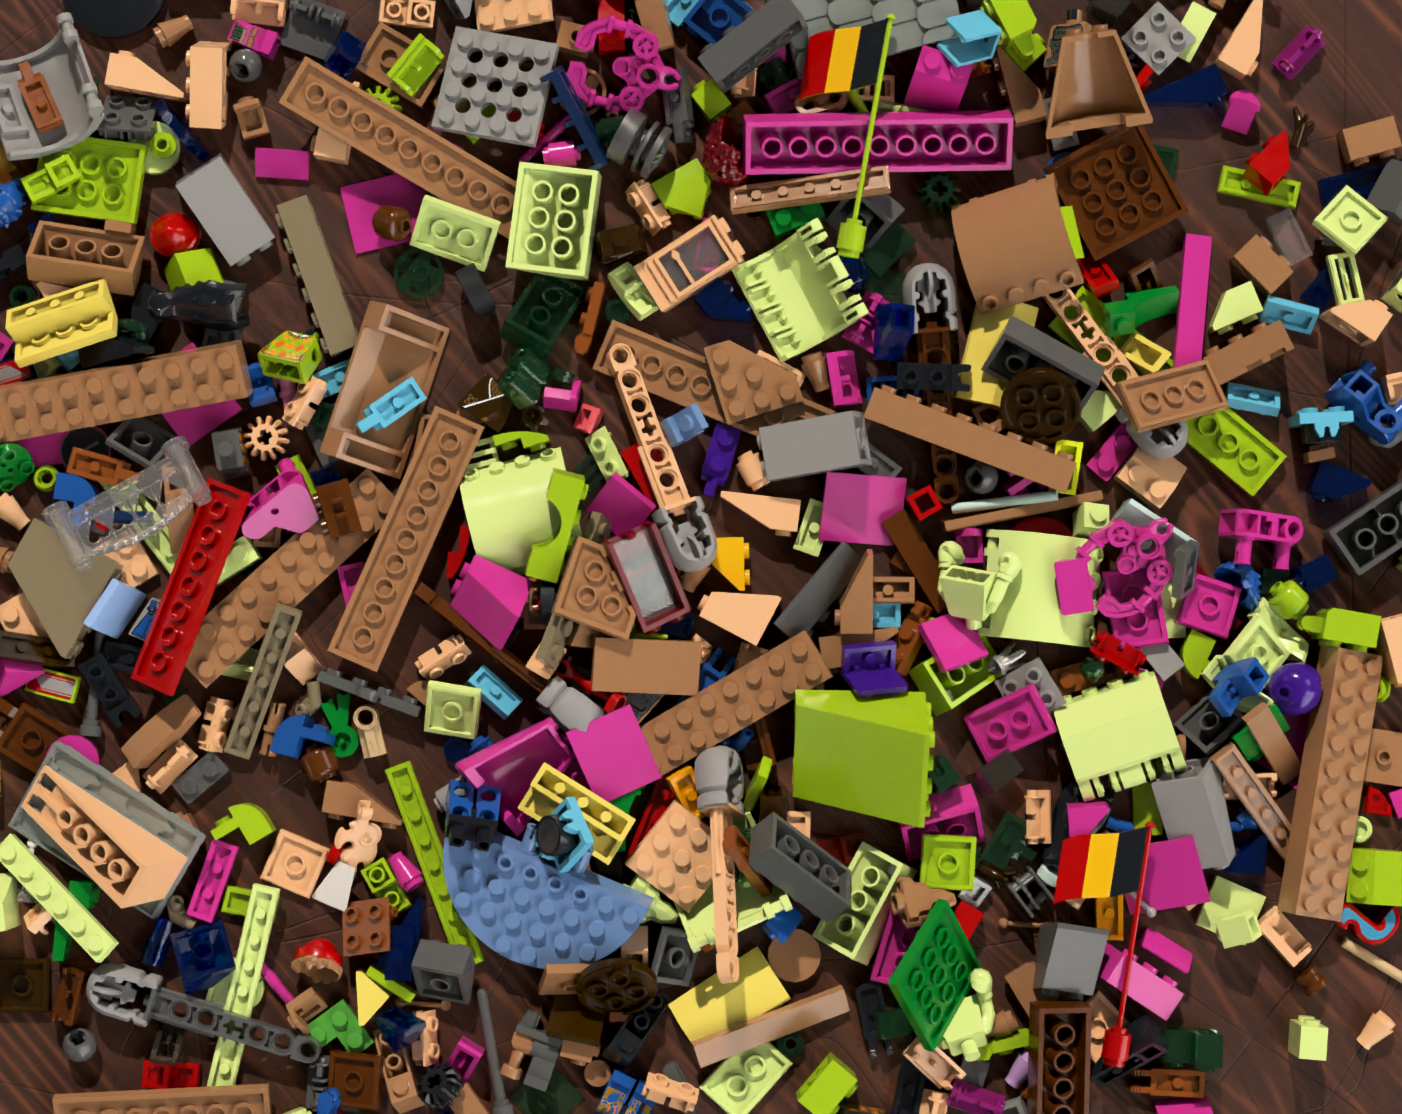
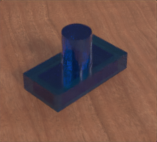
(400, 957)

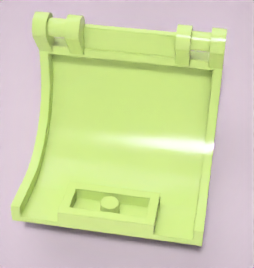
(510, 507)
(1032, 599)
(749, 904)

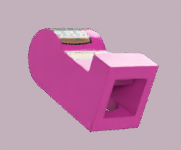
(254, 38)

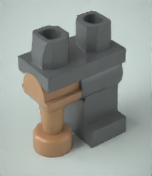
(533, 1042)

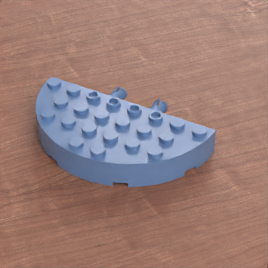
(532, 910)

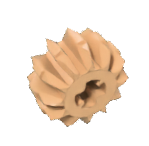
(274, 442)

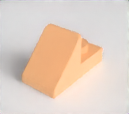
(301, 661)

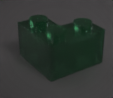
(1193, 1045)

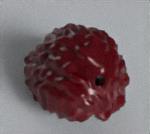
(724, 153)

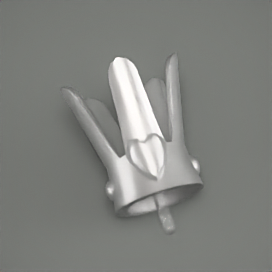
(1002, 663)

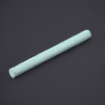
(1002, 502)

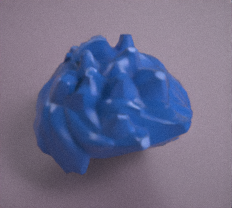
(10, 202)
(1243, 577)

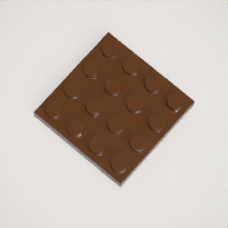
(1117, 190)

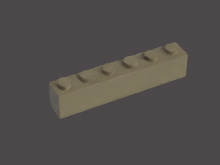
(319, 275)

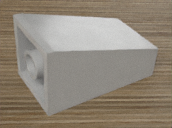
(225, 210)
(814, 446)
(1195, 806)

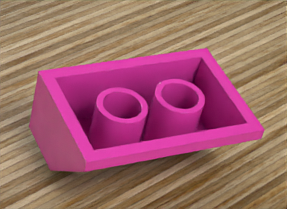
(950, 814)

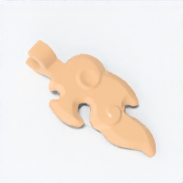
(363, 837)

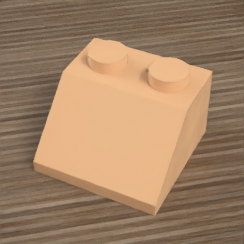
(1359, 320)
(1149, 477)

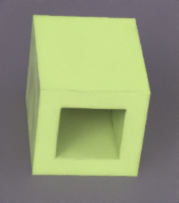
(1089, 518)
(1238, 929)

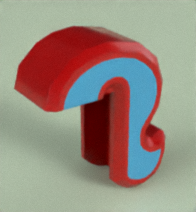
(1367, 930)

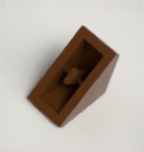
(1143, 277)

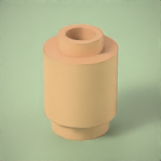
(750, 470)

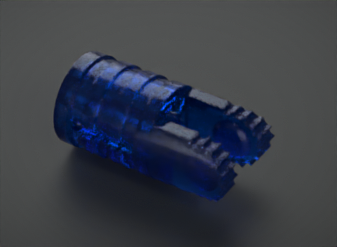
(161, 936)

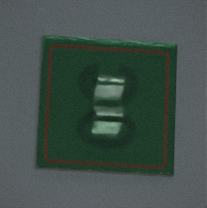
(559, 1097)

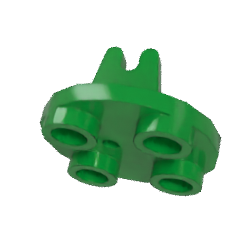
(19, 461)

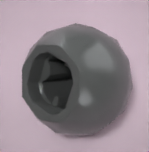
(245, 65)
(981, 477)
(79, 1045)

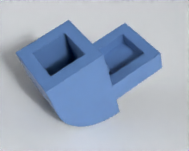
(684, 425)

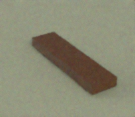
(915, 555)

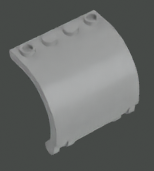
(71, 86)

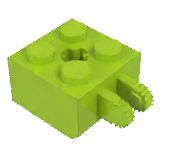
(1015, 21)
(1340, 626)

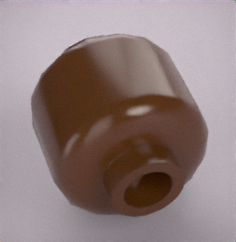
(392, 223)
(320, 763)

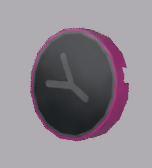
(86, 438)

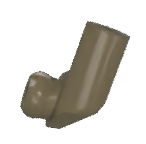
(312, 701)
(177, 913)

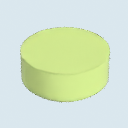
(1363, 830)

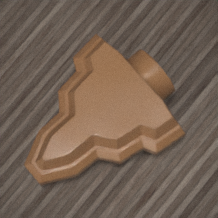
(915, 900)

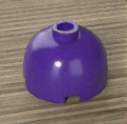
(1295, 688)

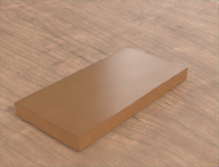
(1171, 396)
(646, 666)

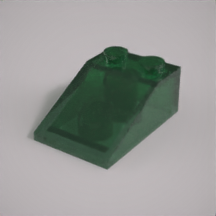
(542, 314)

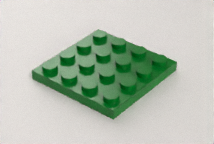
(934, 975)

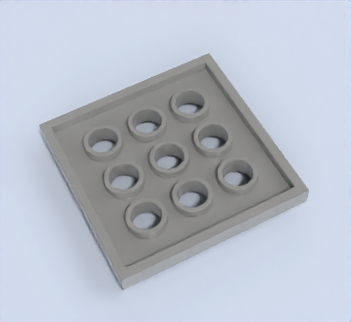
(459, 67)

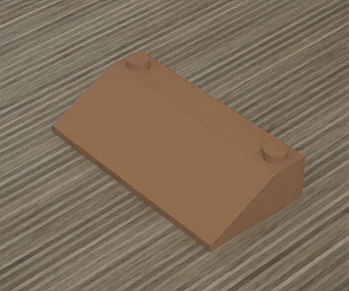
(386, 353)

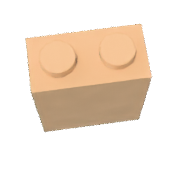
(739, 613)
(1390, 646)

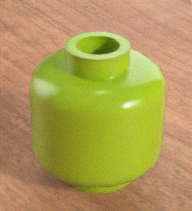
(1288, 600)

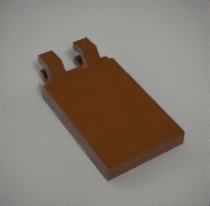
(28, 734)

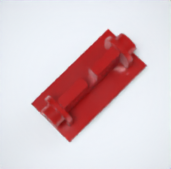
(1108, 650)

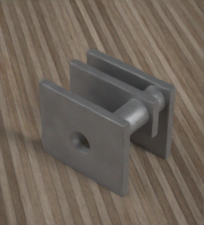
(1020, 883)

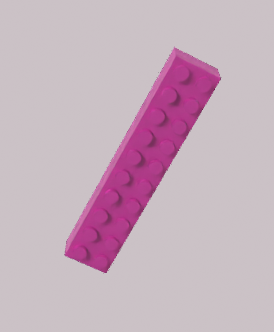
(899, 139)

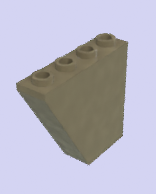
(56, 588)

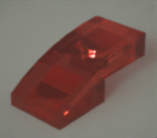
(843, 847)

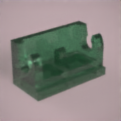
(945, 775)

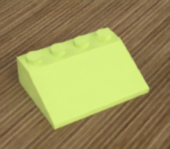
(554, 220)

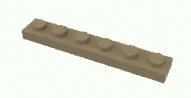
(560, 628)
(262, 681)

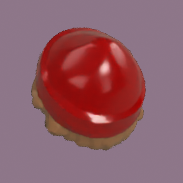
(175, 234)
(318, 960)

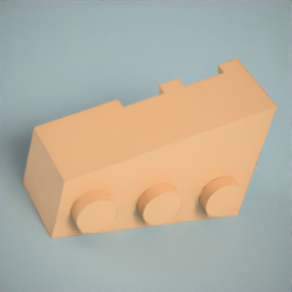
(207, 84)

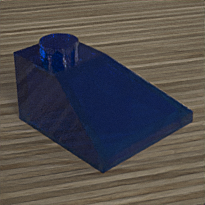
(203, 956)

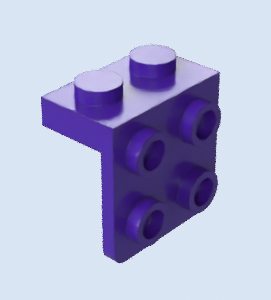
(871, 668)

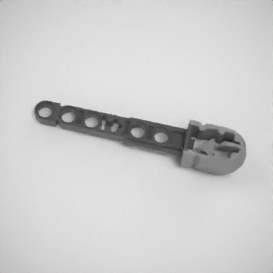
(106, 983)

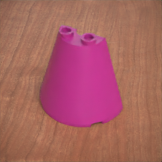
(514, 765)

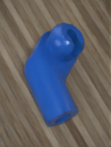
(738, 741)
(1118, 824)

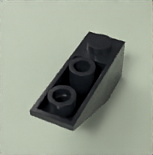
(634, 1032)

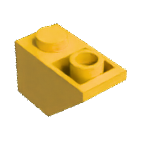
(730, 561)

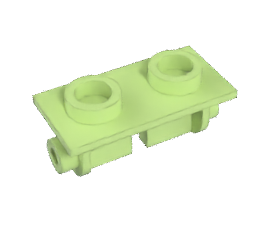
(606, 454)

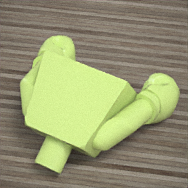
(972, 591)
(972, 1019)

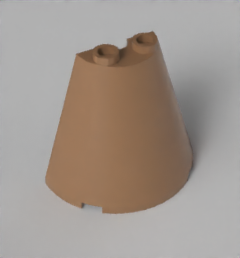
(1094, 85)

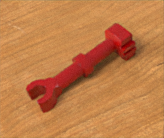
(613, 701)

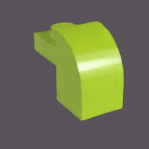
(1194, 652)
(249, 818)

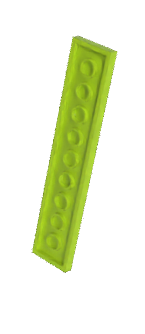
(1218, 437)

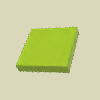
(948, 861)

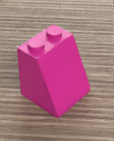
(937, 82)
(490, 598)

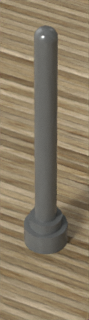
(91, 724)
(501, 1104)

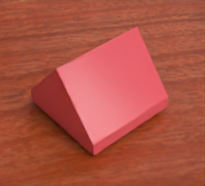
(588, 419)

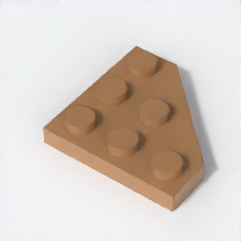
(748, 382)
(593, 592)

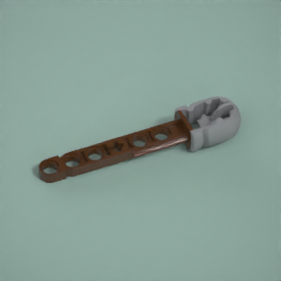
(936, 339)
(564, 704)

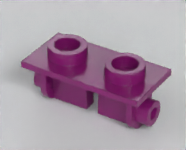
(1299, 52)
(975, 1099)

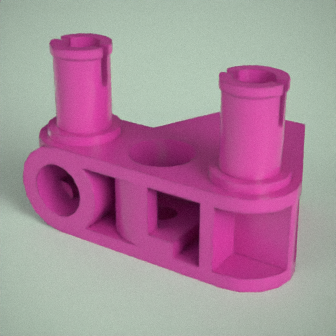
(288, 508)
(1253, 525)

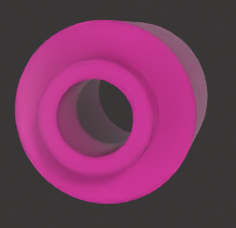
(561, 154)

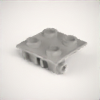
(1157, 38)
(1035, 673)

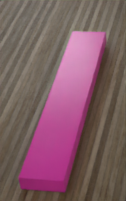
(1192, 299)

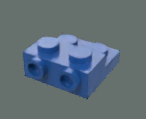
(714, 17)

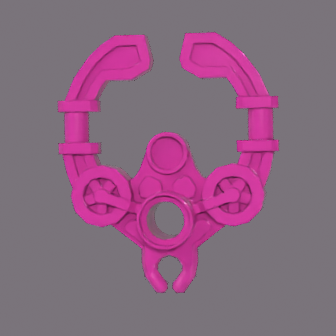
(627, 67)
(1132, 557)

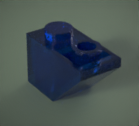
(721, 305)
(892, 330)

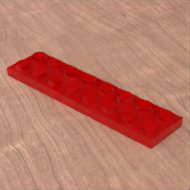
(190, 588)

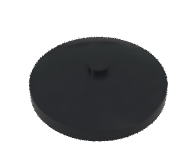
(114, 17)

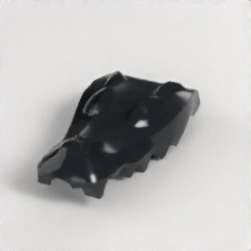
(203, 304)
(1059, 825)

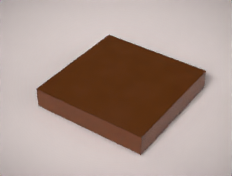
(357, 1078)

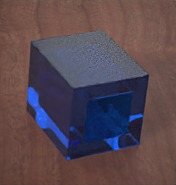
(1315, 573)

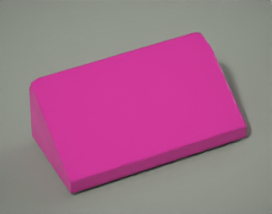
(282, 164)
(1073, 586)
(1166, 949)
(1184, 1105)

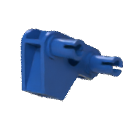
(1364, 397)

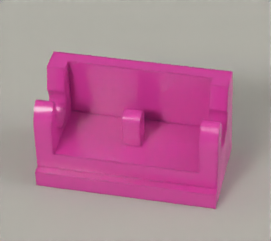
(843, 378)

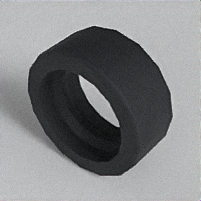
(475, 290)

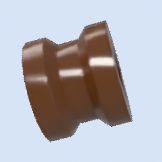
(1311, 980)

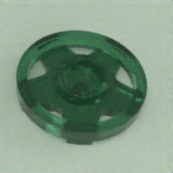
(418, 273)

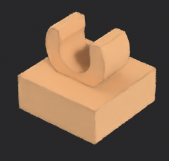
(37, 918)

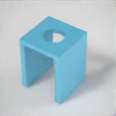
(970, 45)

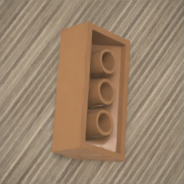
(82, 255)

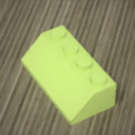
(861, 926)

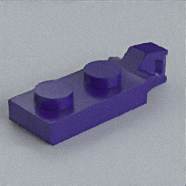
(719, 457)

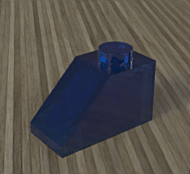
(344, 54)
(1332, 482)

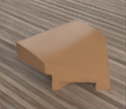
(1022, 981)

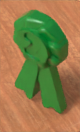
(346, 737)

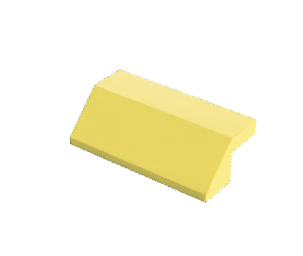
(62, 322)
(981, 339)
(605, 821)
(719, 1006)

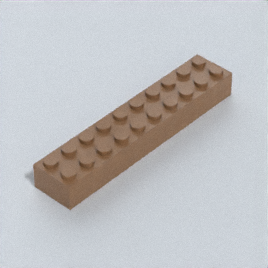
(123, 391)
(1330, 785)

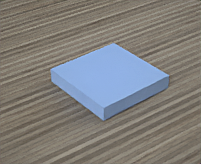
(115, 608)

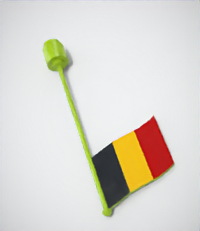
(843, 63)

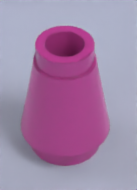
(406, 872)

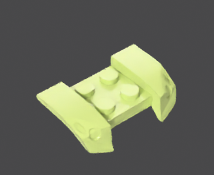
(1267, 639)

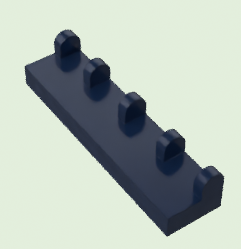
(578, 116)

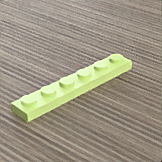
(56, 898)

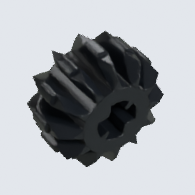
(440, 1086)

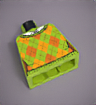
(291, 356)

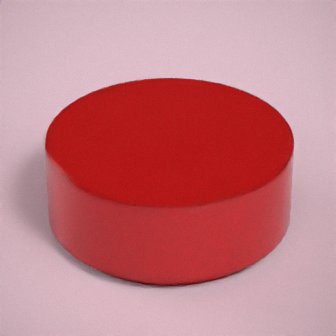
(334, 854)

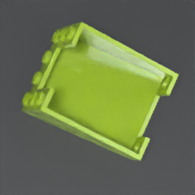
(864, 753)

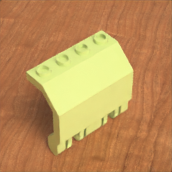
(799, 292)
(1117, 732)

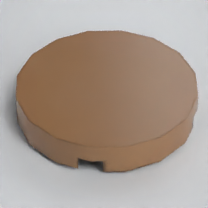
(796, 957)

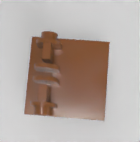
(367, 926)

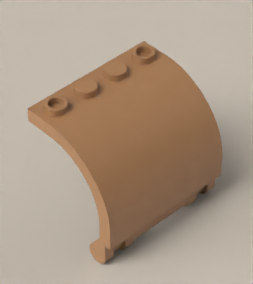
(1015, 245)

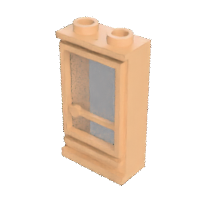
(690, 263)

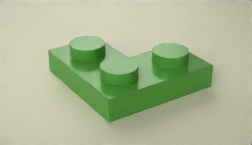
(342, 1023)

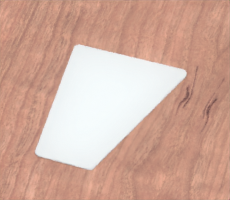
(336, 886)

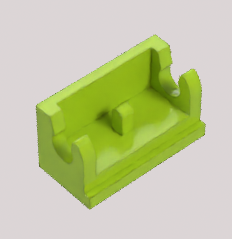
(415, 65)

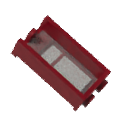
(647, 576)

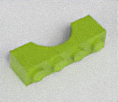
(547, 558)

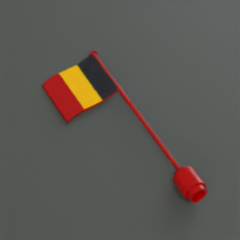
(1101, 868)

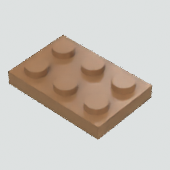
(383, 52)

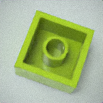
(827, 1086)

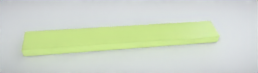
(245, 980)

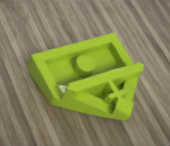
(684, 190)

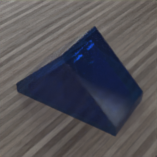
(1250, 857)
(399, 1027)

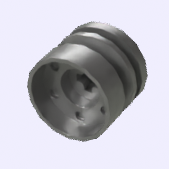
(639, 143)

